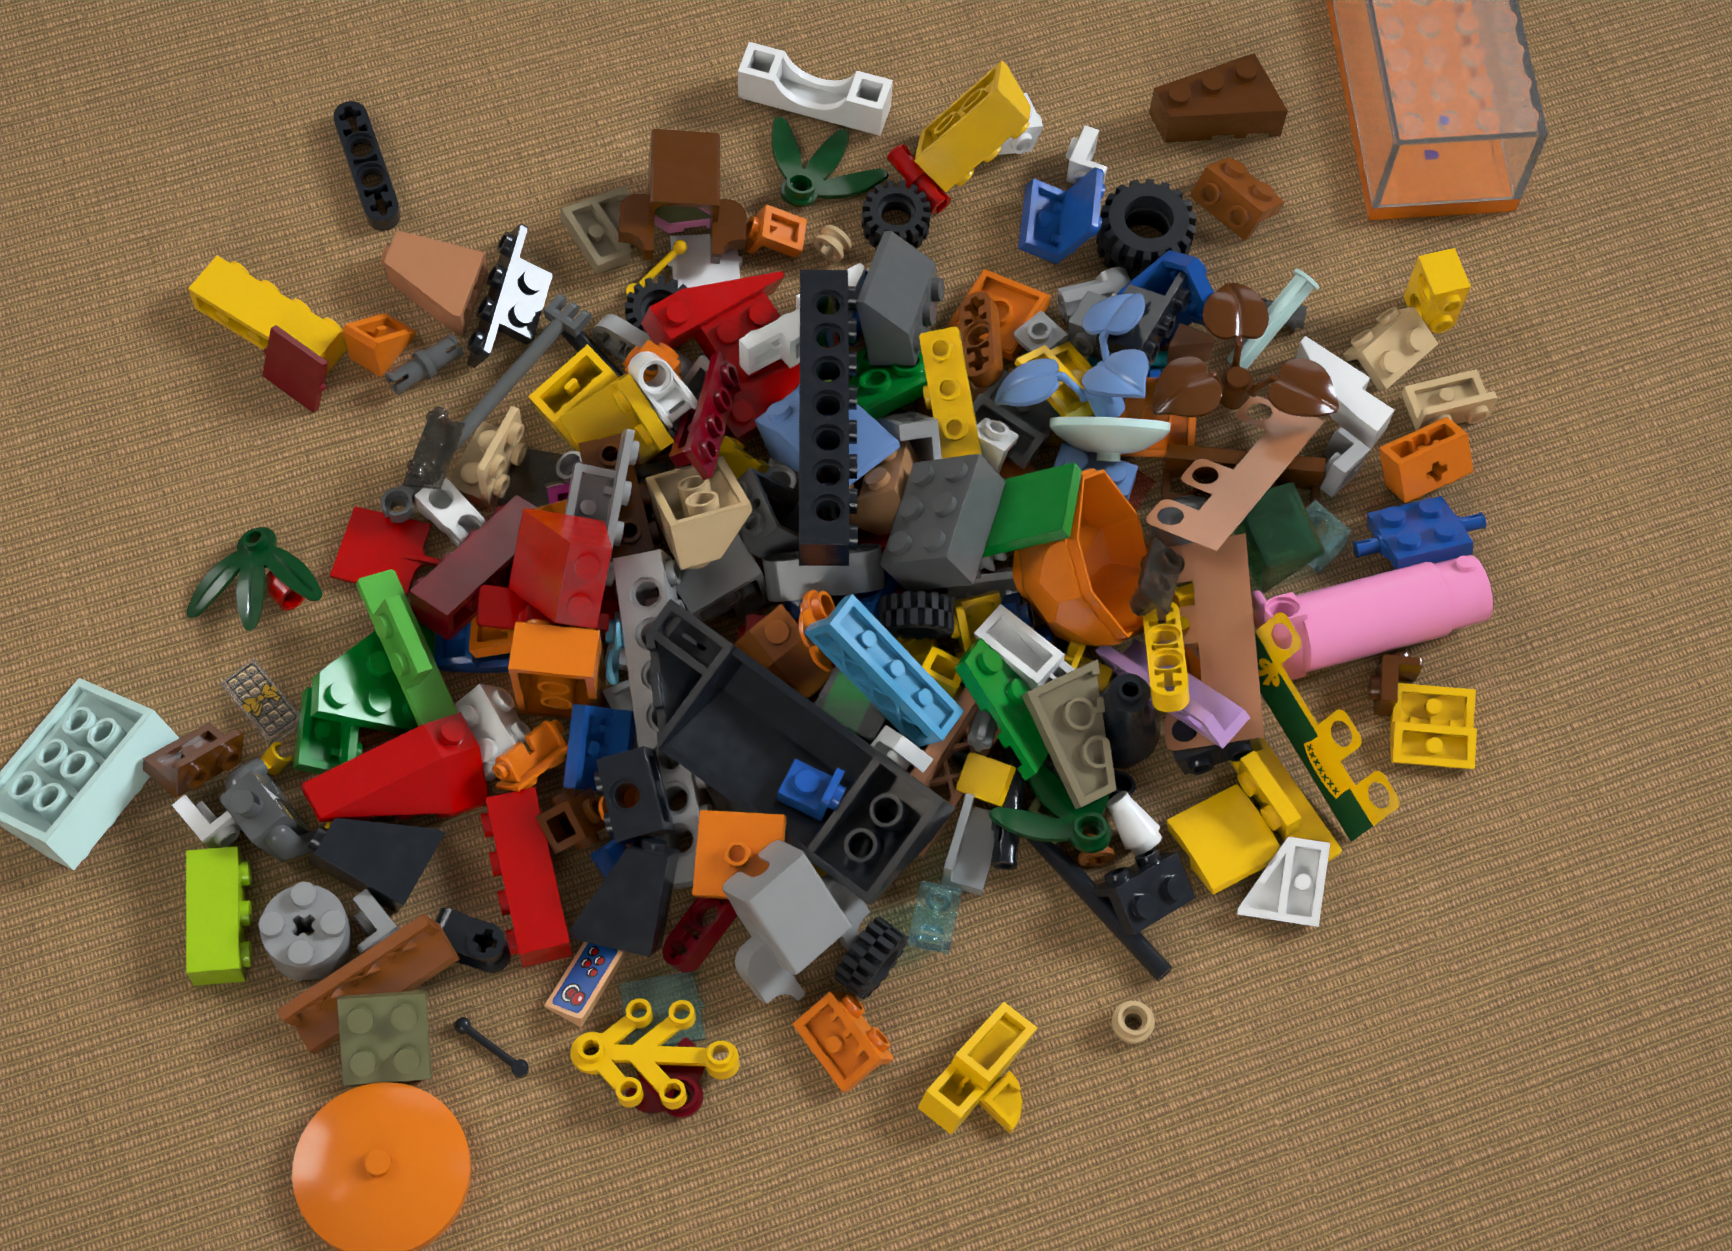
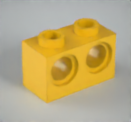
(1438, 289)

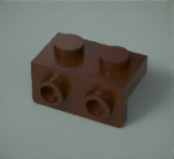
(194, 759)

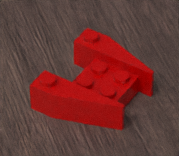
(717, 320)

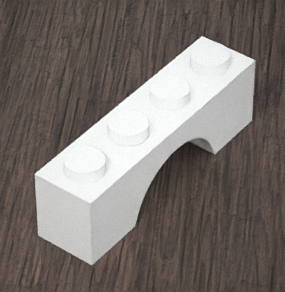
(854, 102)

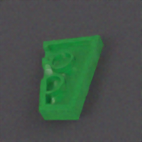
(1000, 693)

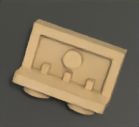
(1392, 346)
(1454, 396)

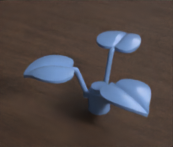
(1115, 377)

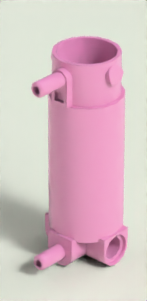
(1378, 612)

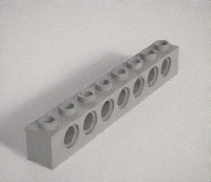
(634, 579)

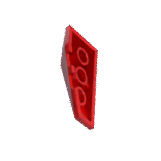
(414, 774)

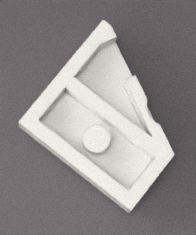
(1290, 884)

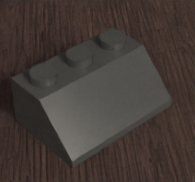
(898, 301)

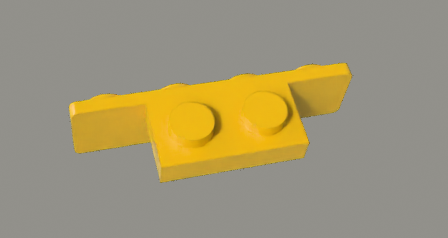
(949, 392)
(1281, 799)

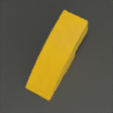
(976, 1068)

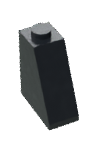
(375, 856)
(632, 901)

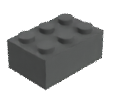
(943, 523)

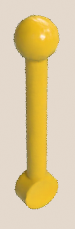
(679, 248)

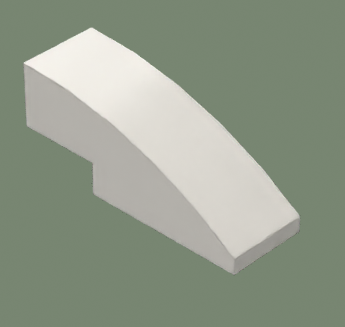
(1358, 410)
(1022, 648)

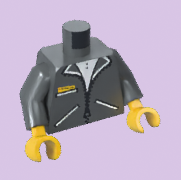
(264, 810)

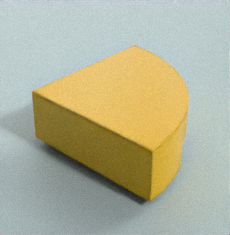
(1004, 1102)

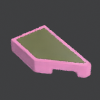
(676, 218)

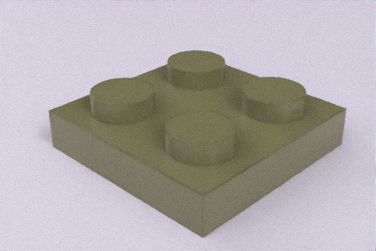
(384, 1037)

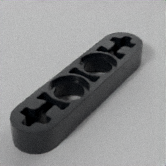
(367, 165)

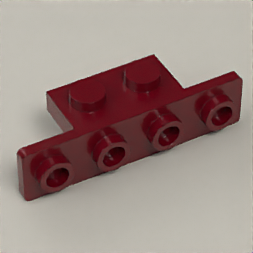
(703, 429)

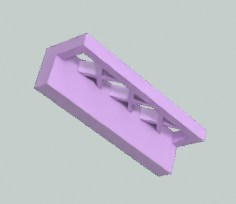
(1207, 709)

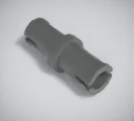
(424, 364)

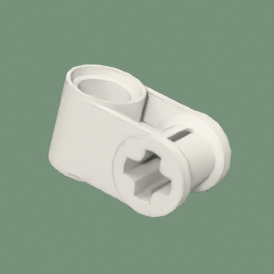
(666, 392)

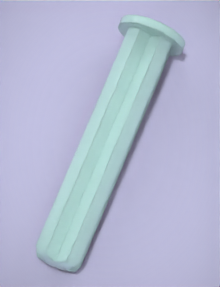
(1279, 313)

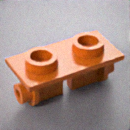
(520, 768)

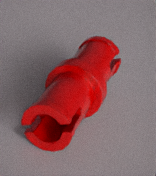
(904, 163)

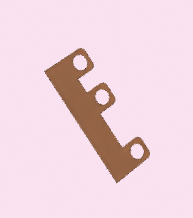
(1242, 487)

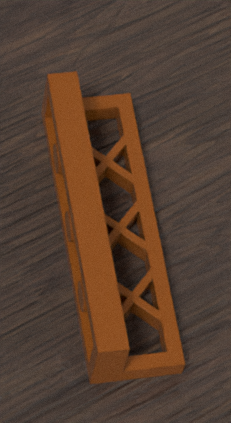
(392, 965)

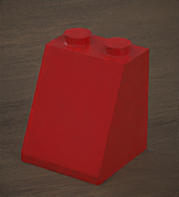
(561, 566)

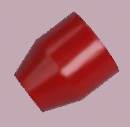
(281, 594)

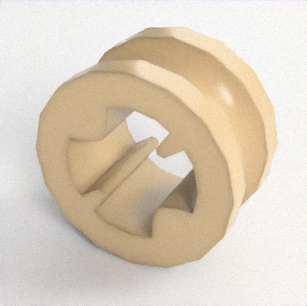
(832, 243)

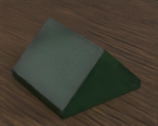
(1279, 536)

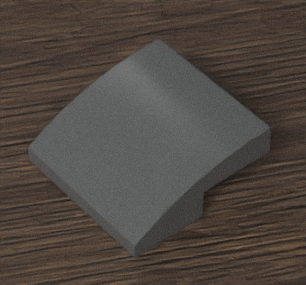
(1027, 421)

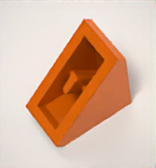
(377, 341)

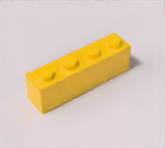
(254, 306)

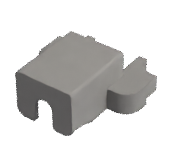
(790, 919)

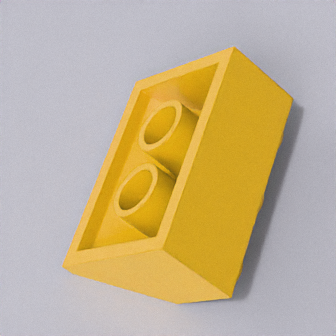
(973, 128)

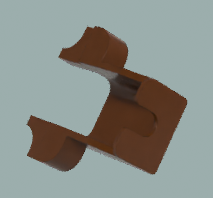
(683, 174)

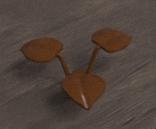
(1192, 391)

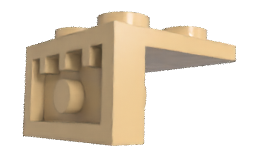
(488, 458)

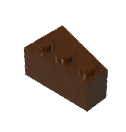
(1219, 101)

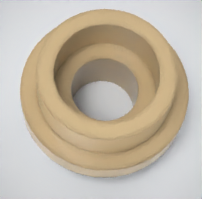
(1135, 1010)

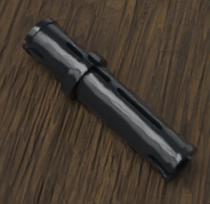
(1006, 843)

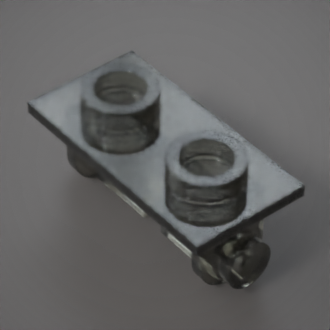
(434, 451)
(1156, 580)

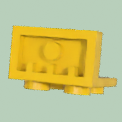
(612, 411)

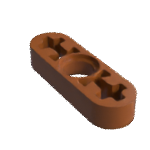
(990, 349)

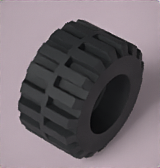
(1149, 206)

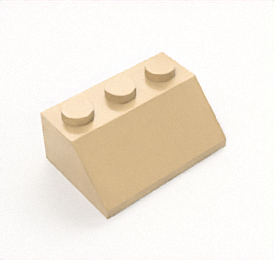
(698, 514)

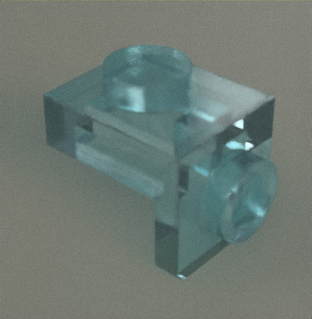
(934, 917)

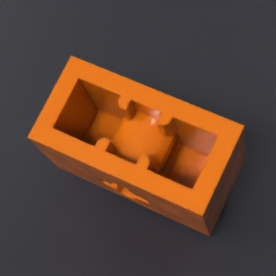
(1426, 459)

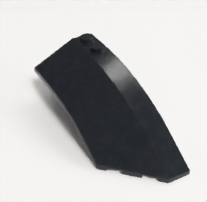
(747, 726)

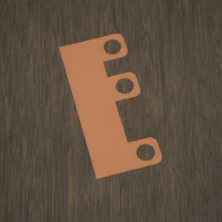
(1224, 631)

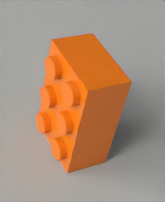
(556, 668)

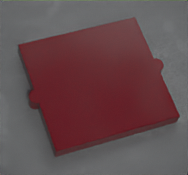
(294, 368)

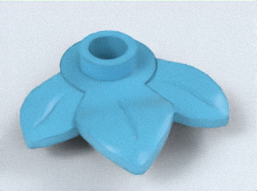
(615, 637)

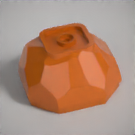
(1087, 580)

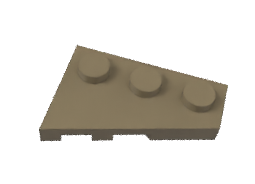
(1073, 730)

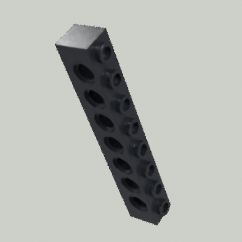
(820, 540)

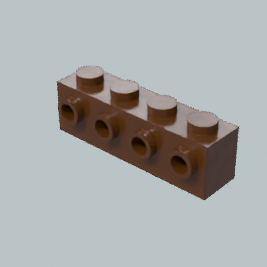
(638, 532)

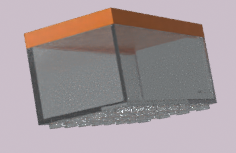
(1438, 104)

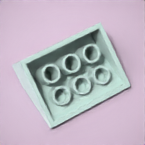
(79, 771)

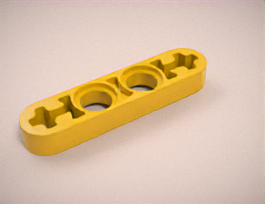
(1166, 655)

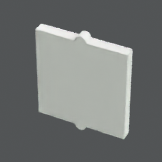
(694, 265)

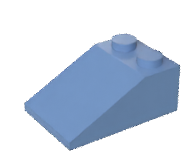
(781, 436)

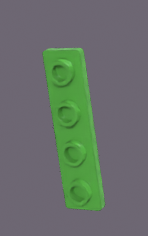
(406, 647)

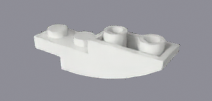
(782, 336)

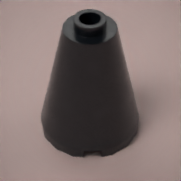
(1129, 720)

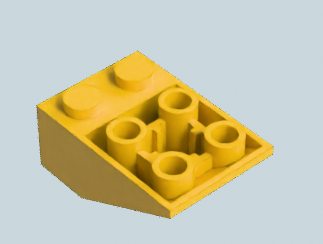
(572, 385)

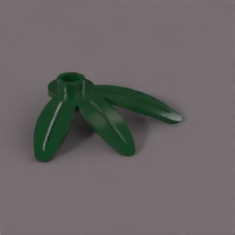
(806, 185)
(254, 553)
(1071, 822)

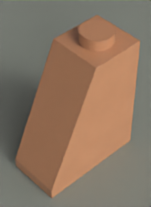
(437, 276)

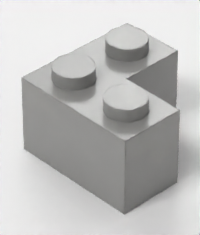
(723, 585)

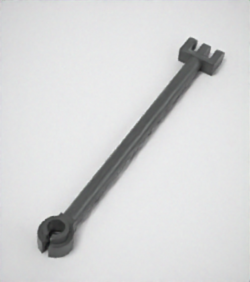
(560, 322)

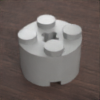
(301, 910)

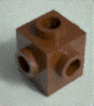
(572, 820)

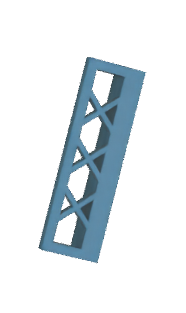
(885, 672)

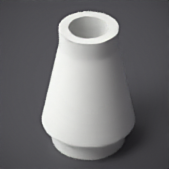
(1133, 824)

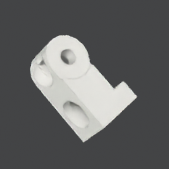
(449, 511)

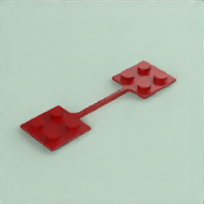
(379, 545)

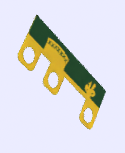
(1314, 740)

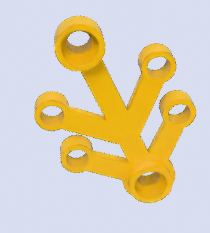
(648, 1054)

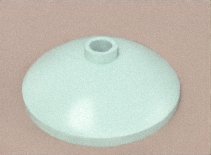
(1109, 435)

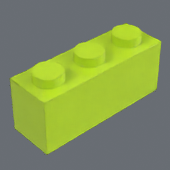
(217, 916)

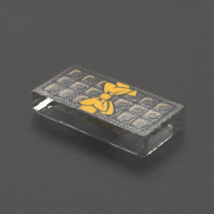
(261, 702)

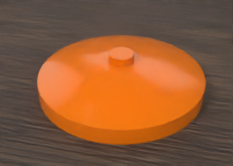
(381, 1169)

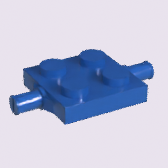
(1419, 533)

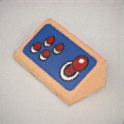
(584, 982)

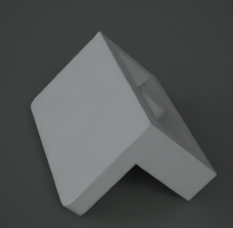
(918, 429)
(970, 850)

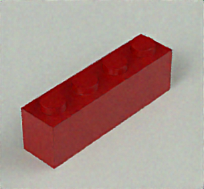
(528, 878)

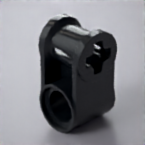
(470, 936)

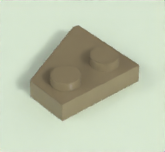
(595, 229)

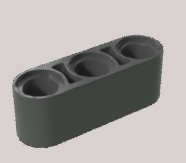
(789, 581)

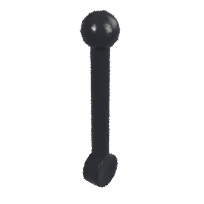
(519, 1067)

